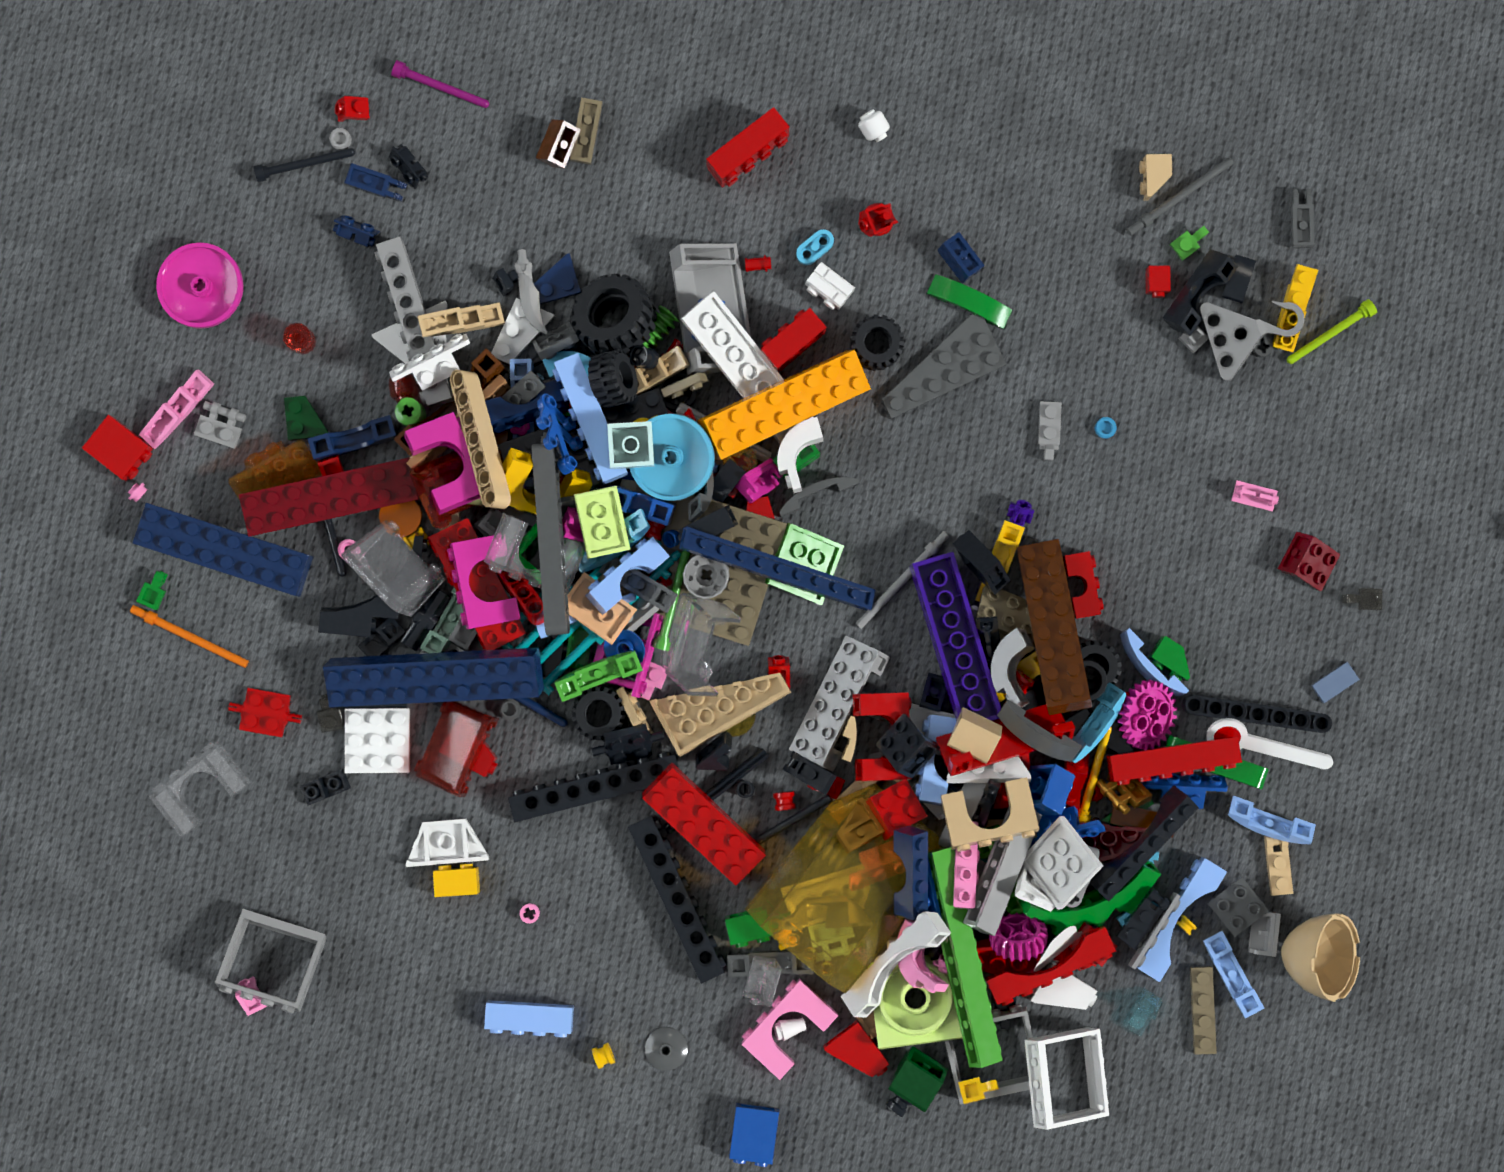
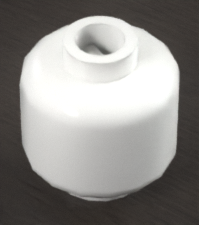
(874, 125)

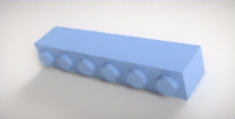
(588, 415)

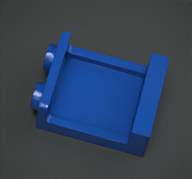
(754, 1134)

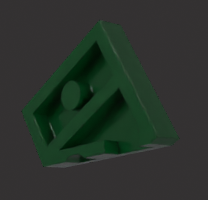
(302, 419)

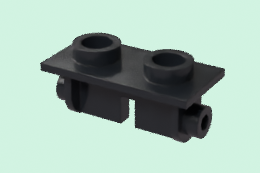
(412, 173)
(988, 634)

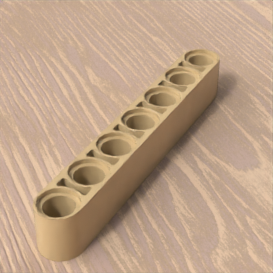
(480, 439)

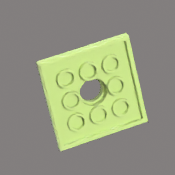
(905, 1026)

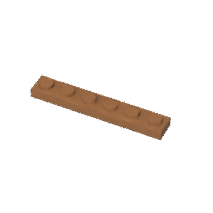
(496, 388)

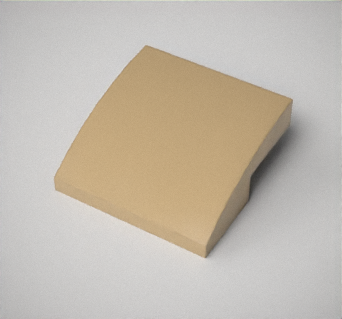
(850, 732)

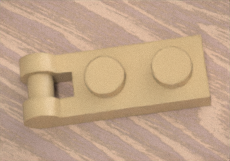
(1278, 867)

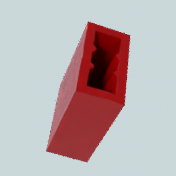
(118, 448)

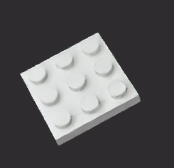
(377, 740)
(1061, 862)

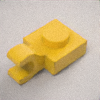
(973, 1090)

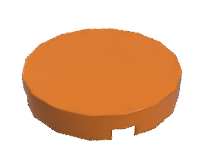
(405, 515)

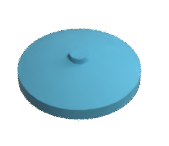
(681, 458)

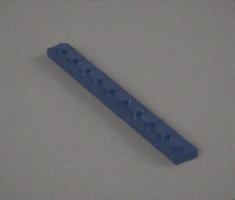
(776, 568)

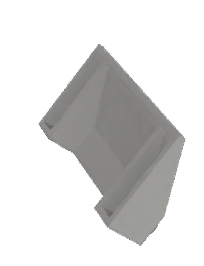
(696, 273)

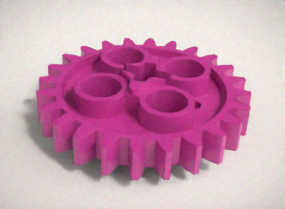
(1147, 714)

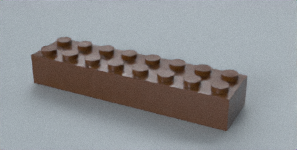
(1054, 627)

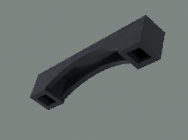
(1172, 814)

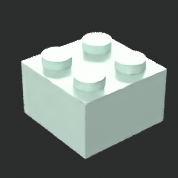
(630, 445)

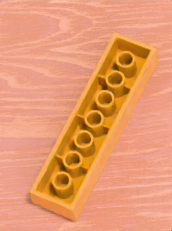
(785, 404)

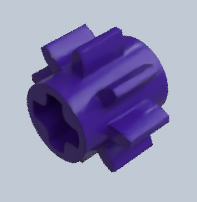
(1020, 512)

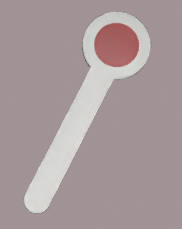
(1233, 728)

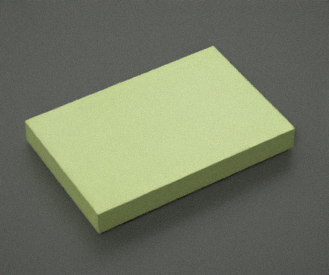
(601, 522)

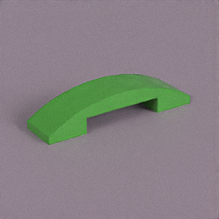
(597, 673)

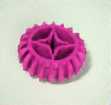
(1019, 937)

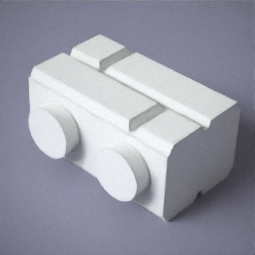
(829, 287)

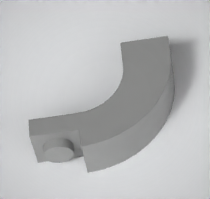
(1005, 662)

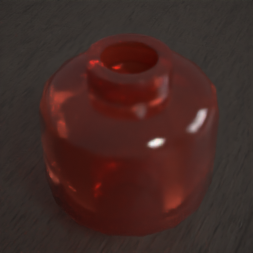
(403, 388)

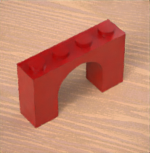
(890, 707)

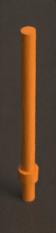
(152, 618)

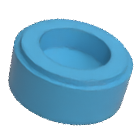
(1105, 427)

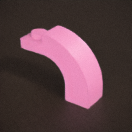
(916, 971)

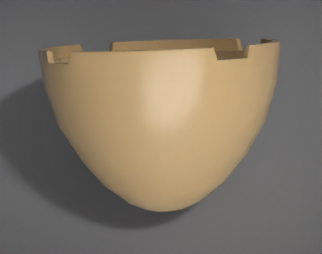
(1323, 956)

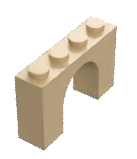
(965, 833)

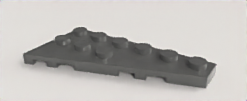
(955, 362)

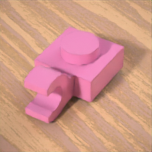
(654, 678)

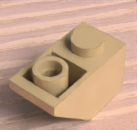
(1156, 172)

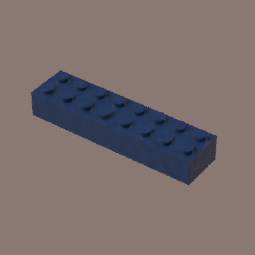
(222, 550)

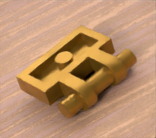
(1131, 793)

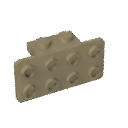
(1010, 611)

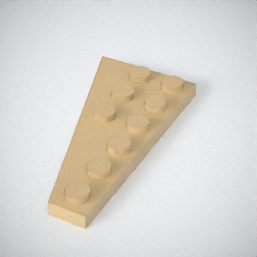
(697, 719)

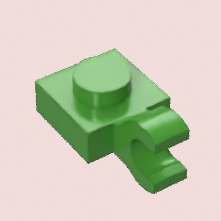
(1187, 243)

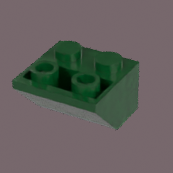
(918, 1078)

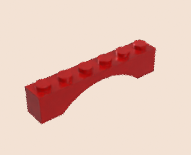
(1092, 946)

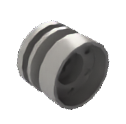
(704, 587)

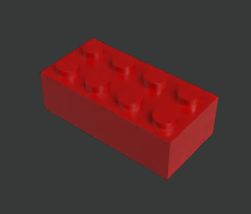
(748, 147)

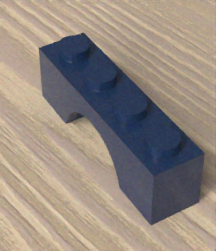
(507, 415)
(355, 439)
(912, 848)

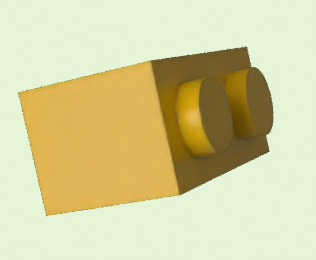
(456, 881)

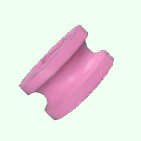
(531, 907)

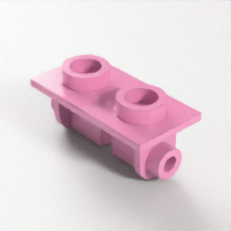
(1255, 496)

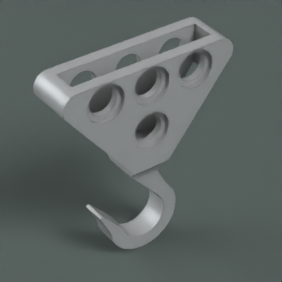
(1256, 329)

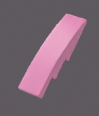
(176, 409)

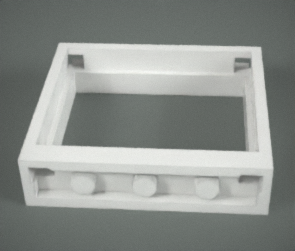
(1039, 1079)

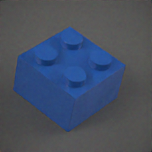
(1050, 788)

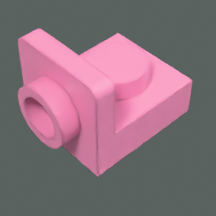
(249, 1006)

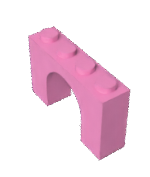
(797, 999)

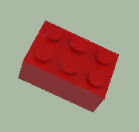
(793, 339)

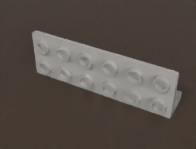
(835, 701)

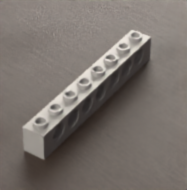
(392, 250)

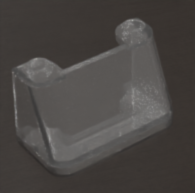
(393, 568)

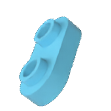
(814, 247)

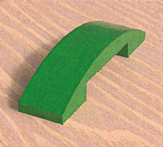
(970, 300)

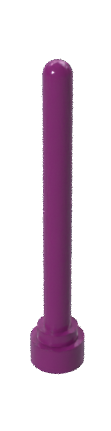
(400, 71)

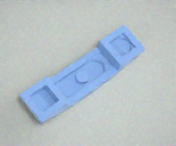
(1131, 645)
(1270, 825)
(1232, 974)

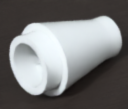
(788, 1028)

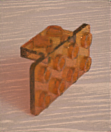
(275, 467)

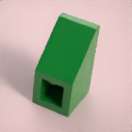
(1170, 656)

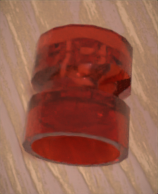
(299, 338)

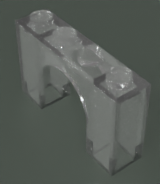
(505, 547)
(170, 797)

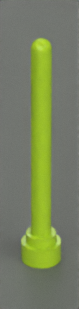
(1366, 309)

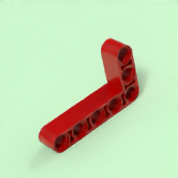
(517, 590)

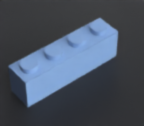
(529, 1017)

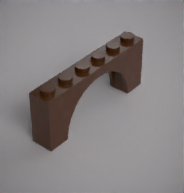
(486, 367)

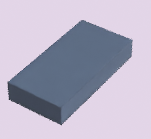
(1335, 682)

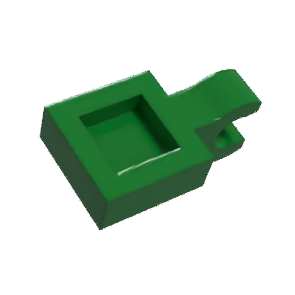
(152, 593)

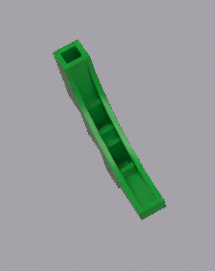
(1094, 907)

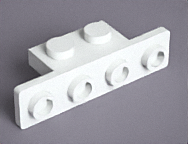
(433, 365)

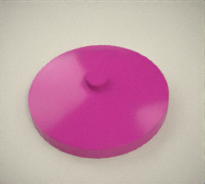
(199, 285)

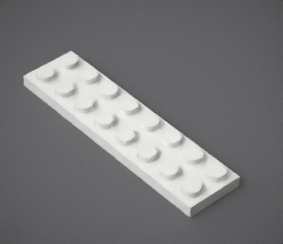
(731, 348)

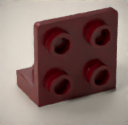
(1309, 560)

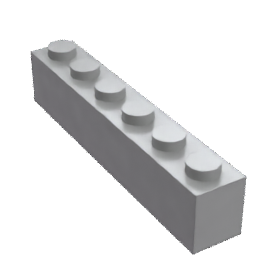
(998, 882)

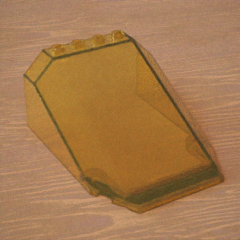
(833, 904)

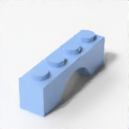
(607, 592)
(930, 784)

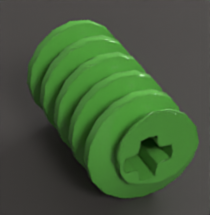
(663, 320)
(403, 410)

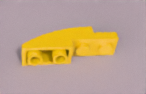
(1299, 294)

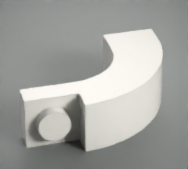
(793, 443)

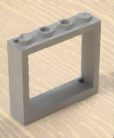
(280, 927)
(1007, 1086)

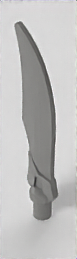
(528, 293)

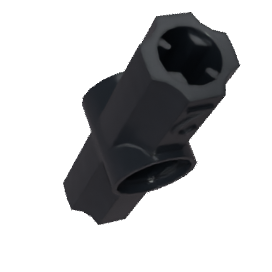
(426, 619)

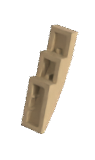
(460, 320)
(667, 366)

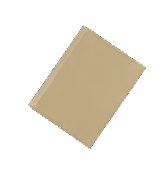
(975, 735)

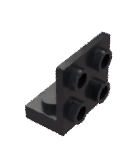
(906, 747)

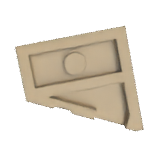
(630, 705)

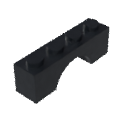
(1212, 271)

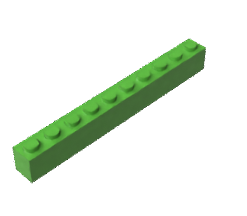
(964, 968)

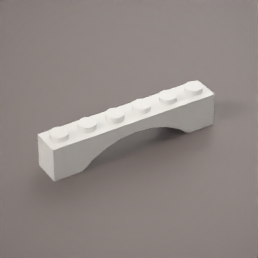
(867, 991)

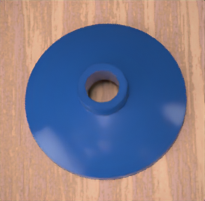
(629, 638)

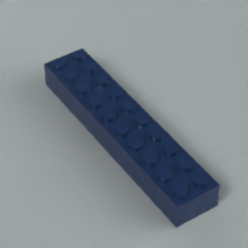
(434, 677)

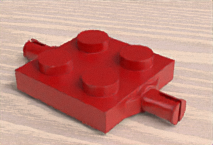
(265, 712)

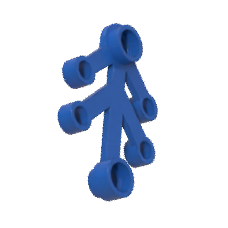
(556, 433)

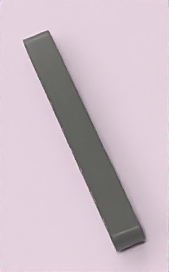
(550, 540)

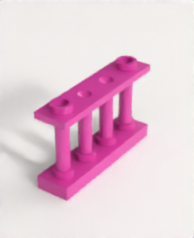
(639, 685)

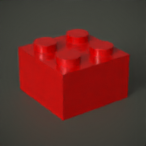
(896, 808)

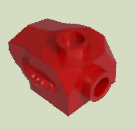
(876, 219)

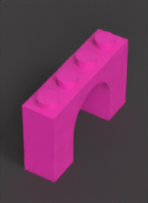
(446, 432)
(476, 611)

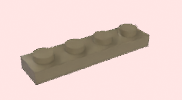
(1203, 1010)

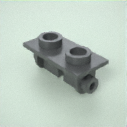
(525, 389)

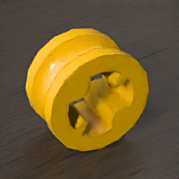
(1186, 925)

